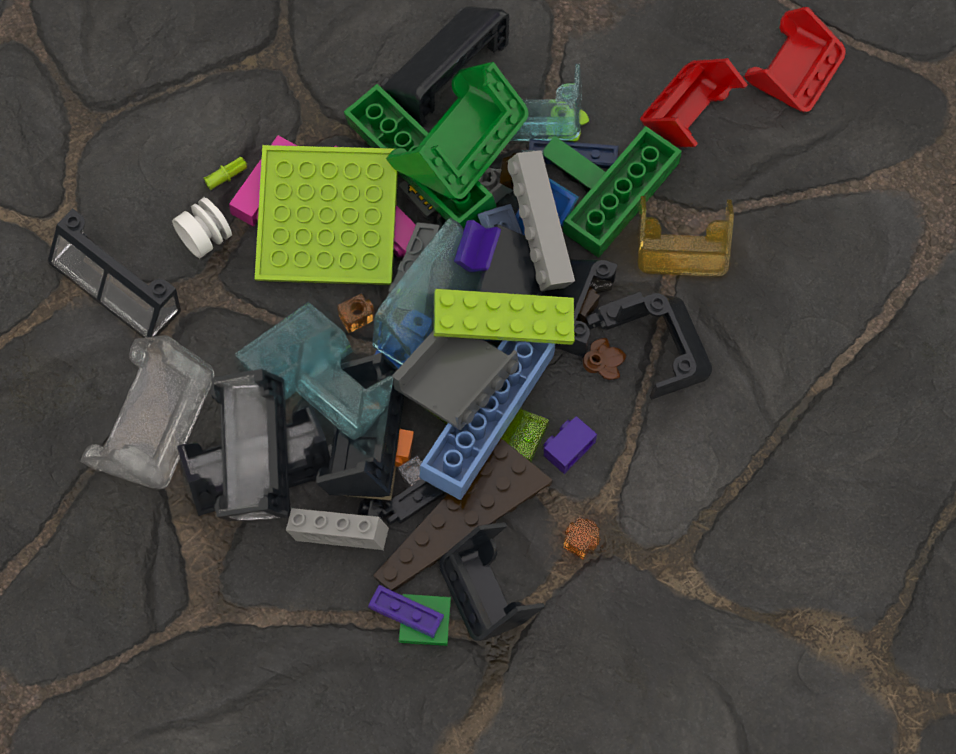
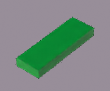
(573, 162)

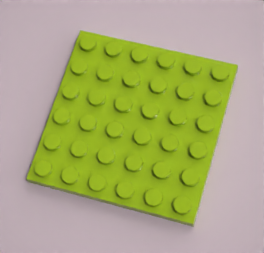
(326, 215)

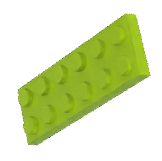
(503, 316)

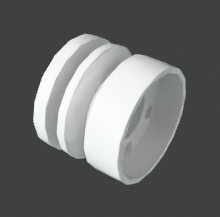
(205, 225)

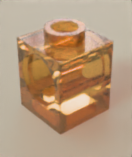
(353, 321)

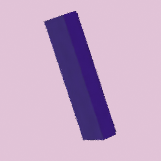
(406, 611)

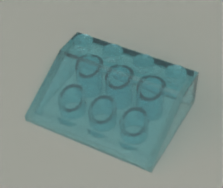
(279, 346)

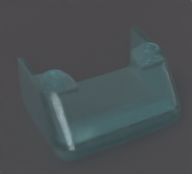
(554, 116)
(333, 390)

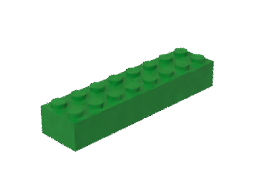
(389, 126)

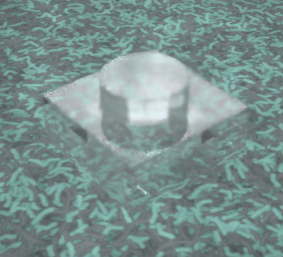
(411, 471)

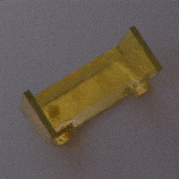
(684, 253)

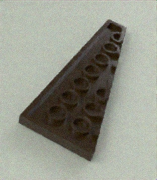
(497, 489)

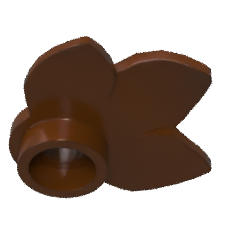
(607, 359)

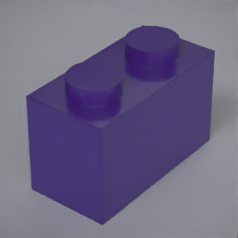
(569, 444)

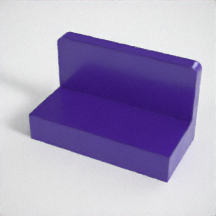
(477, 247)

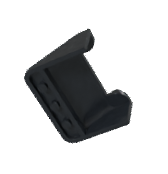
(583, 274)

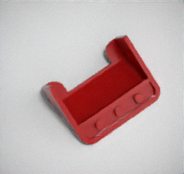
(803, 62)

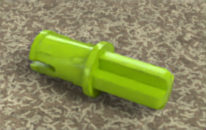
(225, 173)

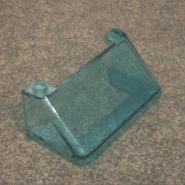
(408, 311)

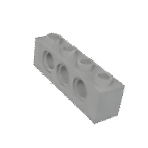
(337, 529)

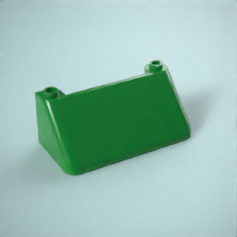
(467, 135)

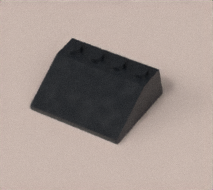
(511, 267)

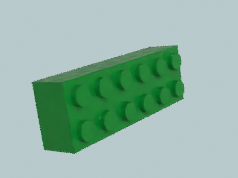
(618, 192)

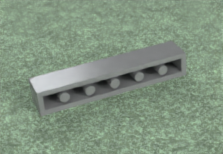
(540, 220)

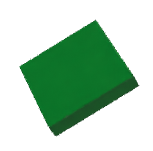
(438, 604)

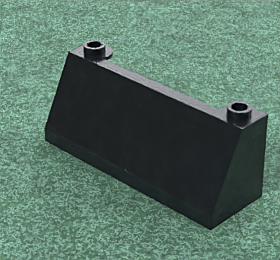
(366, 464)

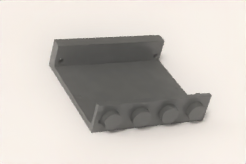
(454, 376)

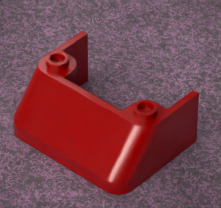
(688, 96)

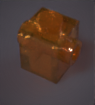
(581, 537)

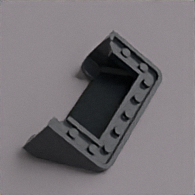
(444, 56)

